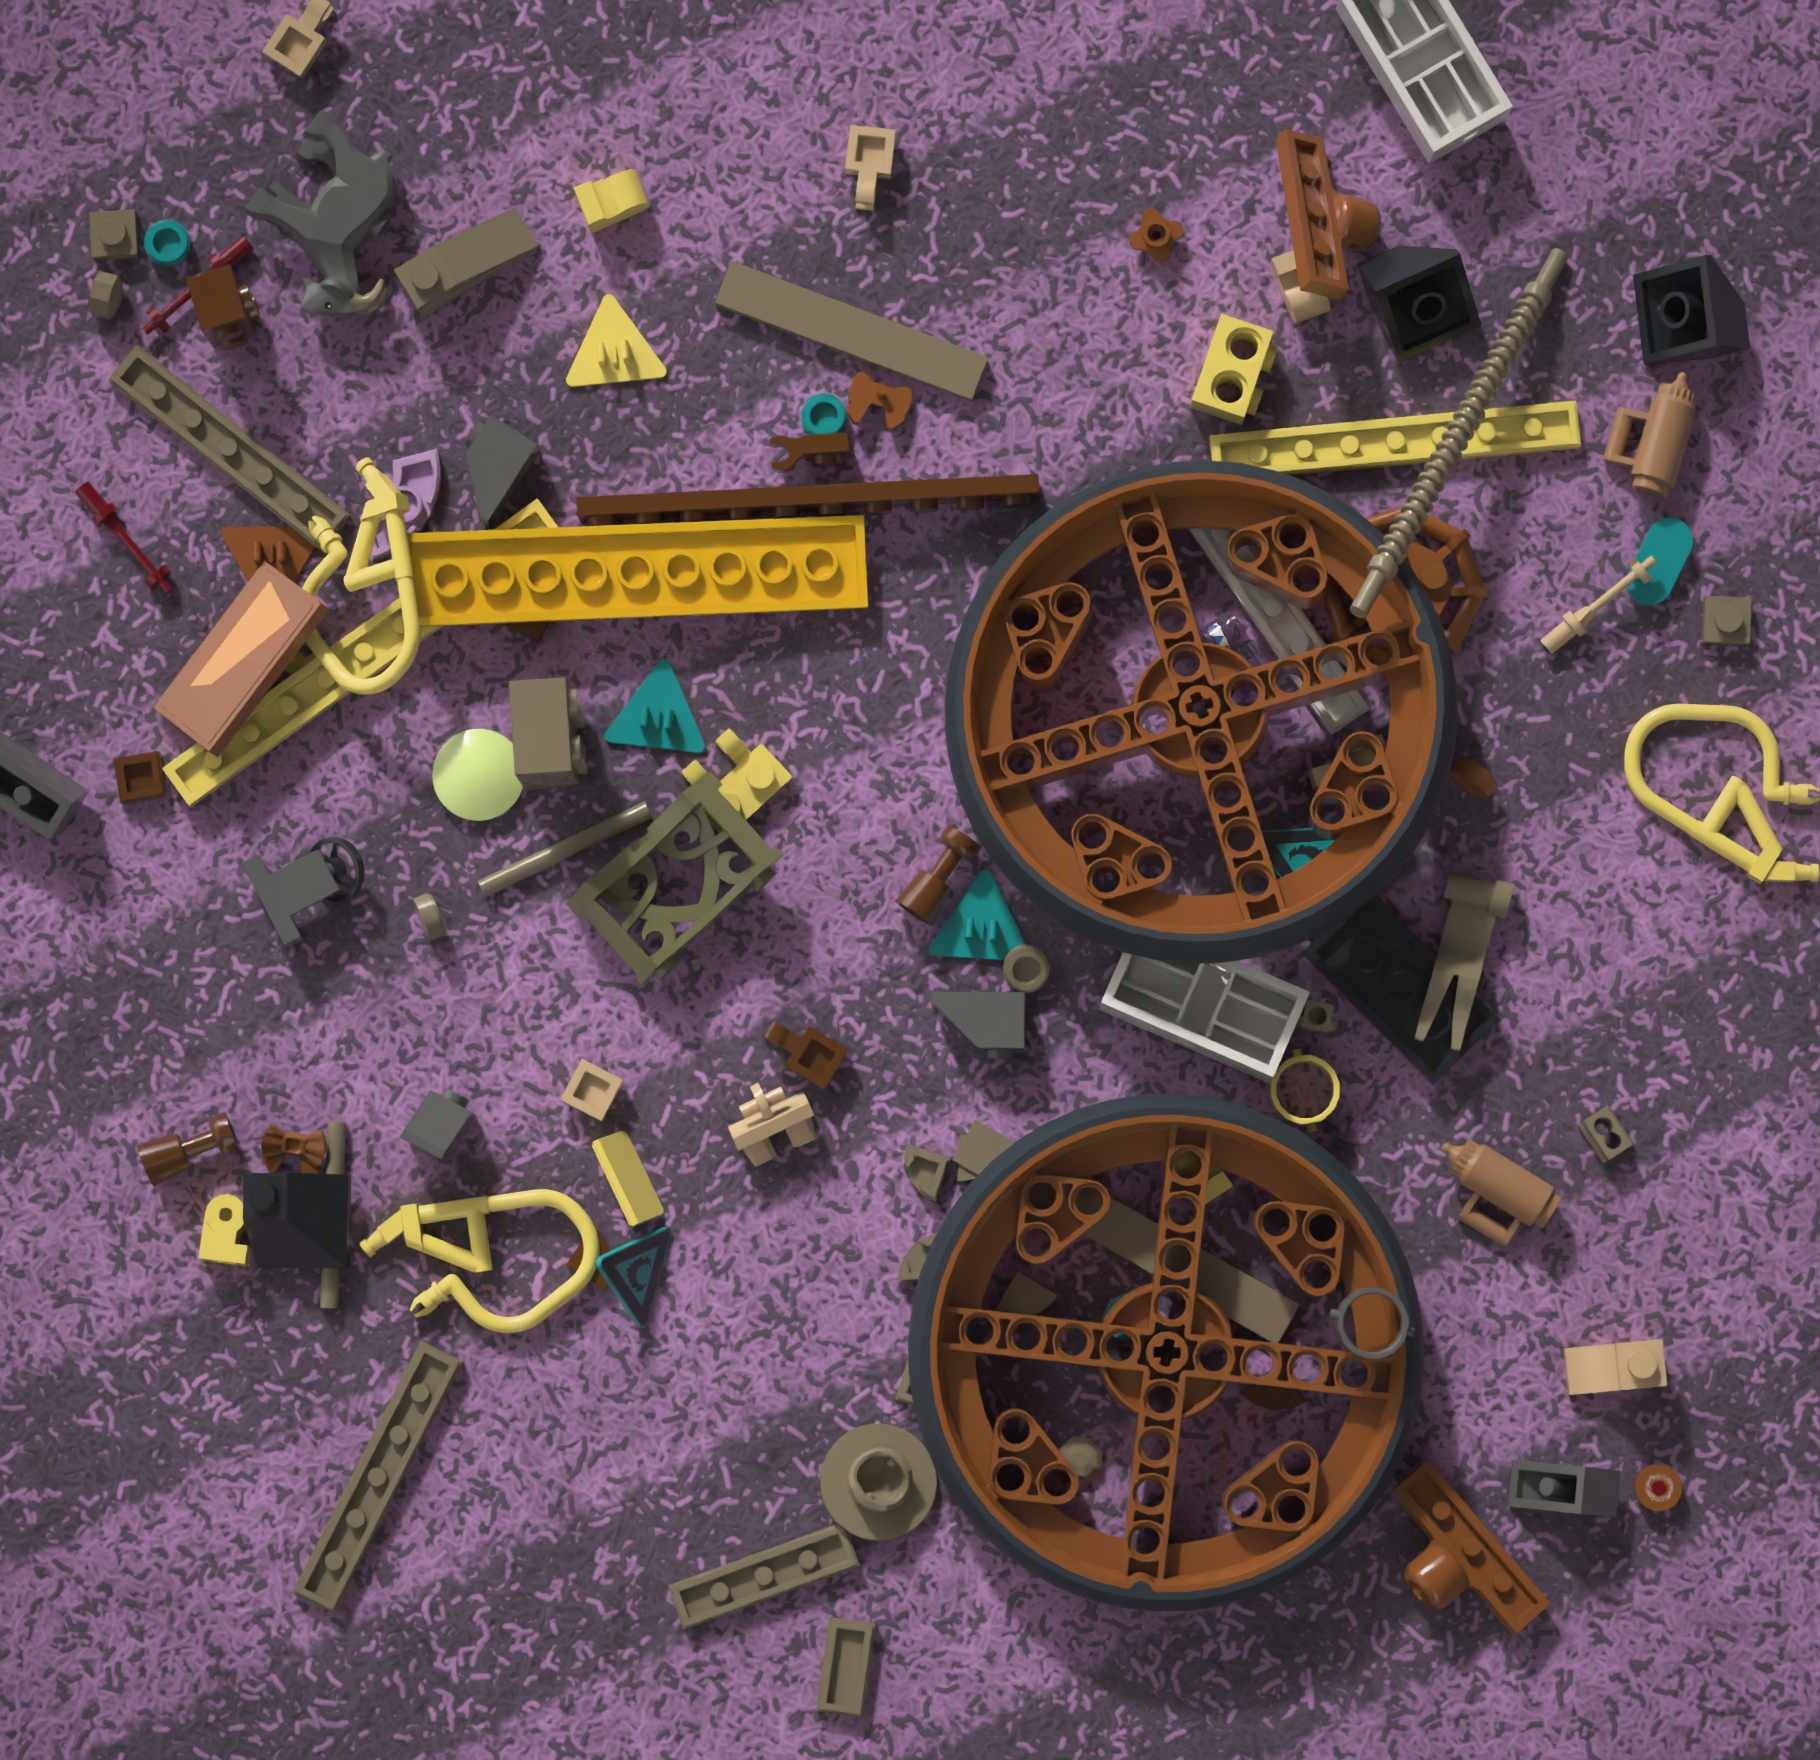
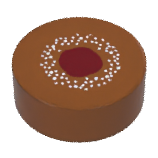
(1657, 1487)

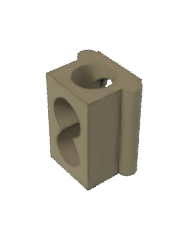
(1316, 1018)
(1598, 1141)

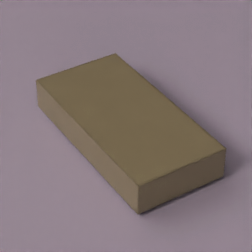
(845, 1667)

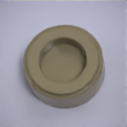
(429, 916)
(1026, 968)

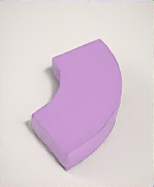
(420, 480)

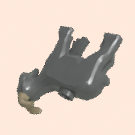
(338, 221)

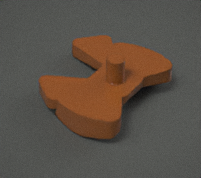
(865, 392)
(278, 1144)

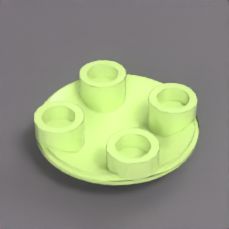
(476, 775)

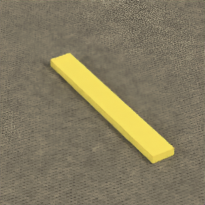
(1399, 440)

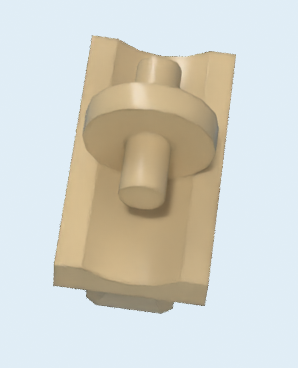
(767, 1116)

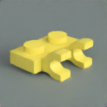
(750, 782)

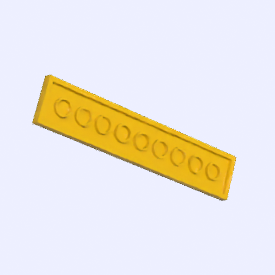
(639, 570)

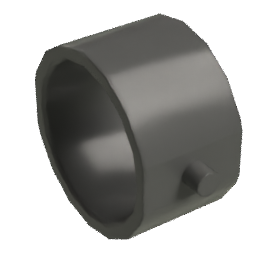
(1403, 1330)

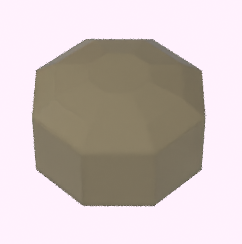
(105, 295)
(1082, 1456)

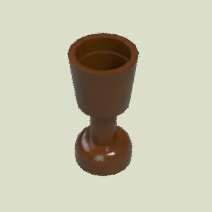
(927, 890)
(170, 1155)

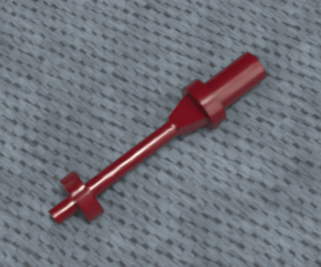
(230, 256)
(106, 516)

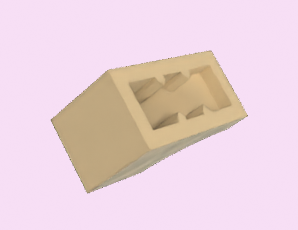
(1615, 1367)

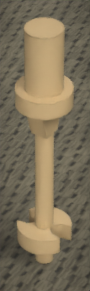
(1575, 622)

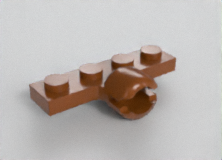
(1320, 217)
(1462, 1554)

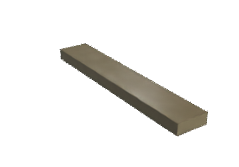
(851, 331)
(225, 444)
(377, 1477)

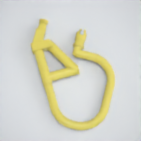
(387, 505)
(1736, 791)
(410, 1221)

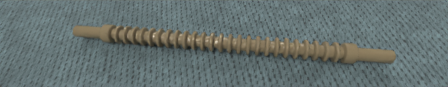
(1384, 566)

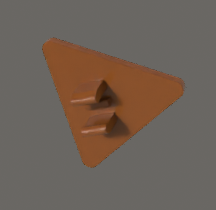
(276, 545)

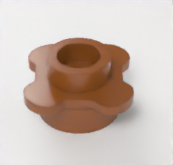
(1159, 248)

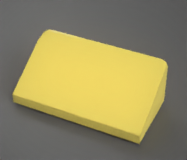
(628, 1178)

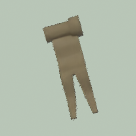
(1463, 947)

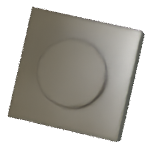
(114, 234)
(1726, 620)

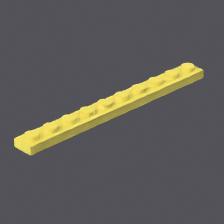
(310, 691)

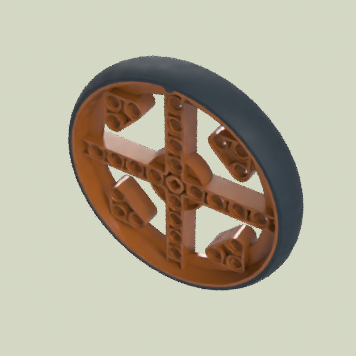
(1137, 914)
(969, 1453)

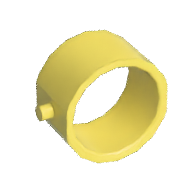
(1335, 1090)

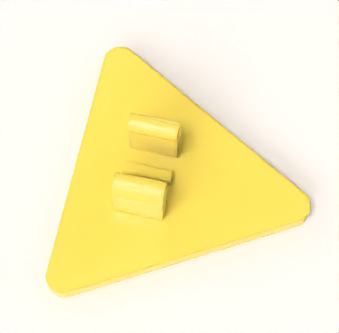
(613, 351)

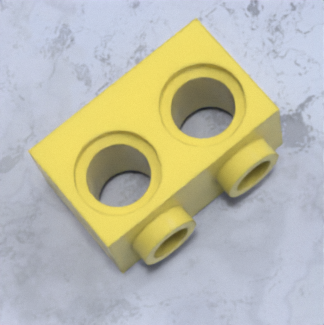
(1224, 367)

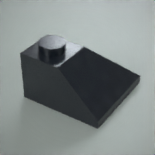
(1419, 297)
(1689, 312)
(298, 1219)

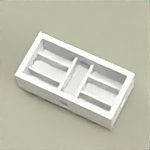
(1428, 70)
(1210, 1008)

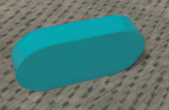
(1669, 544)

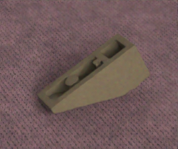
(464, 261)

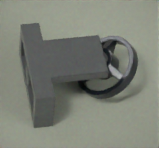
(304, 884)

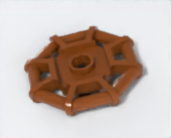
(1433, 576)

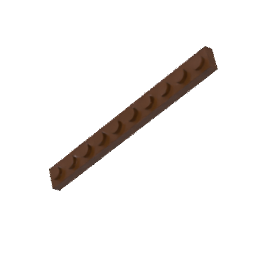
(829, 500)

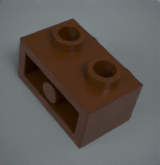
(224, 307)

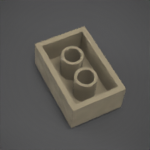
(545, 733)

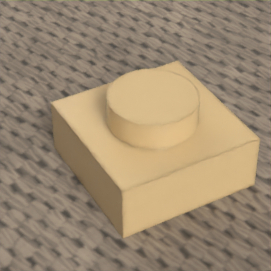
(592, 1090)

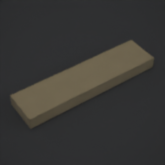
(763, 1575)

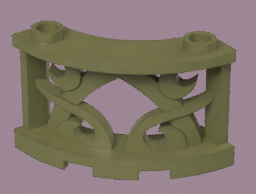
(613, 886)

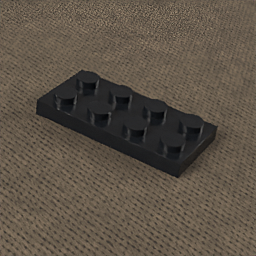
(1386, 978)

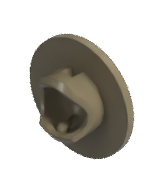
(878, 1482)

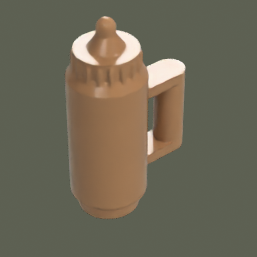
(1662, 440)
(1501, 1184)

